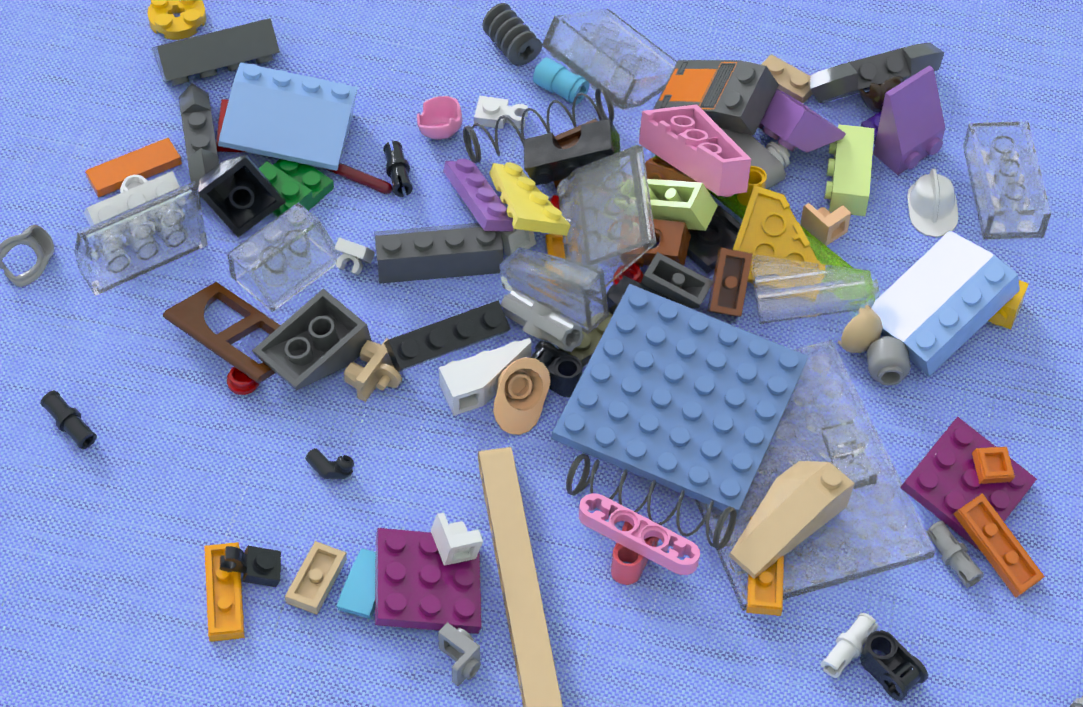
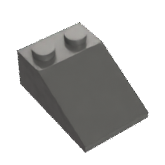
(314, 341)

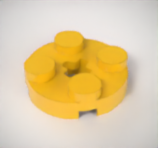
(175, 28)

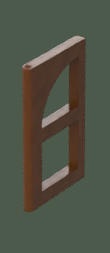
(189, 317)

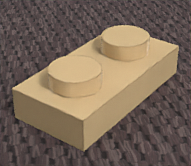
(790, 79)
(315, 577)

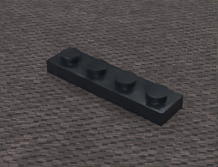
(447, 336)

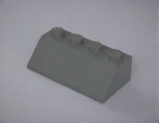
(216, 50)
(437, 252)

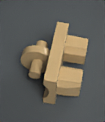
(377, 373)

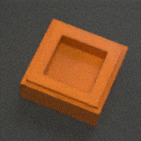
(993, 465)

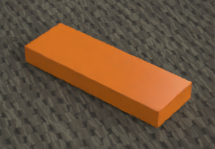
(143, 161)
(999, 545)

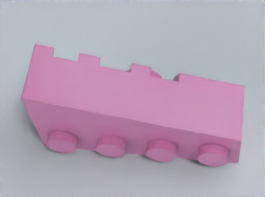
(696, 147)

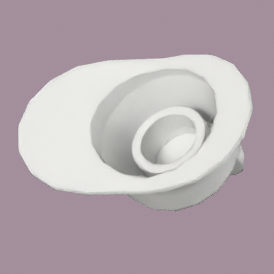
(933, 205)

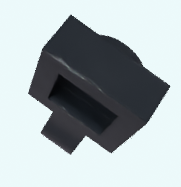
(256, 563)

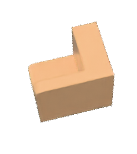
(825, 225)

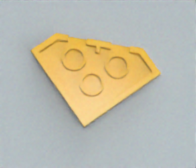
(772, 229)

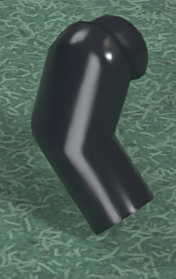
(328, 469)

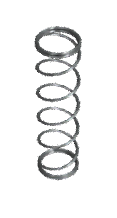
(469, 133)
(582, 485)

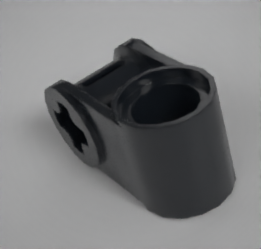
(562, 367)
(895, 668)

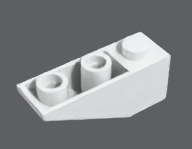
(474, 380)

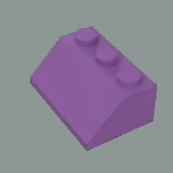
(797, 124)

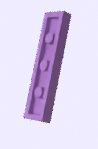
(478, 195)

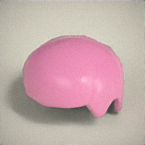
(440, 117)

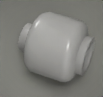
(888, 360)

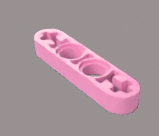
(641, 530)

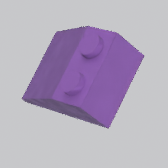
(910, 122)

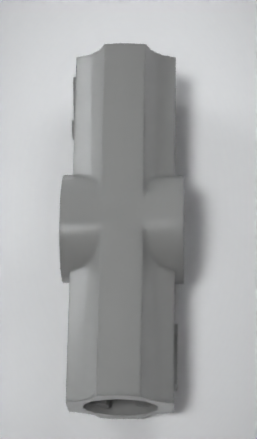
(542, 320)

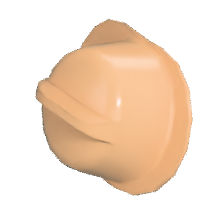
(521, 395)

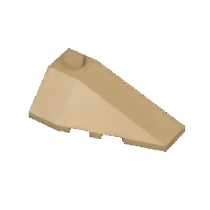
(791, 512)

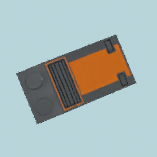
(727, 90)

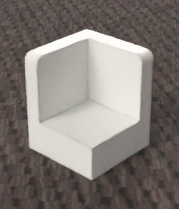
(454, 540)

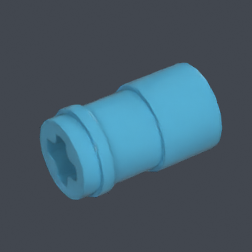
(559, 80)

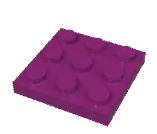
(949, 479)
(418, 589)

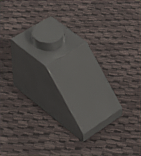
(676, 281)

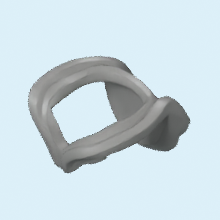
(40, 242)

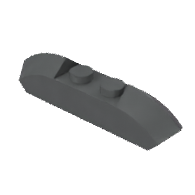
(859, 74)
(198, 132)

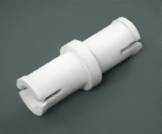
(849, 645)

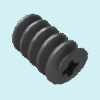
(511, 34)

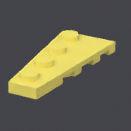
(526, 202)

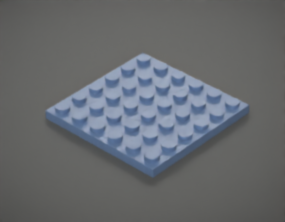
(681, 399)

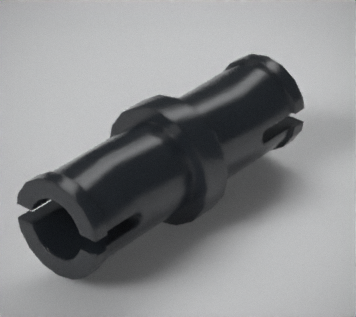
(397, 168)
(68, 419)

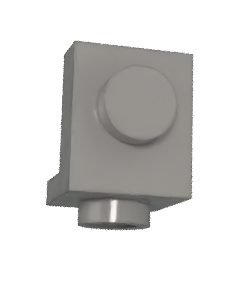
(461, 648)

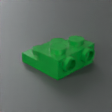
(297, 183)

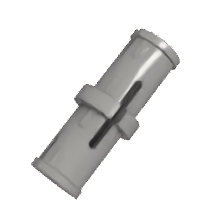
(954, 554)

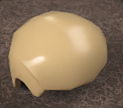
(861, 331)

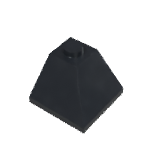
(239, 193)

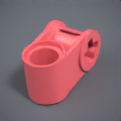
(629, 573)

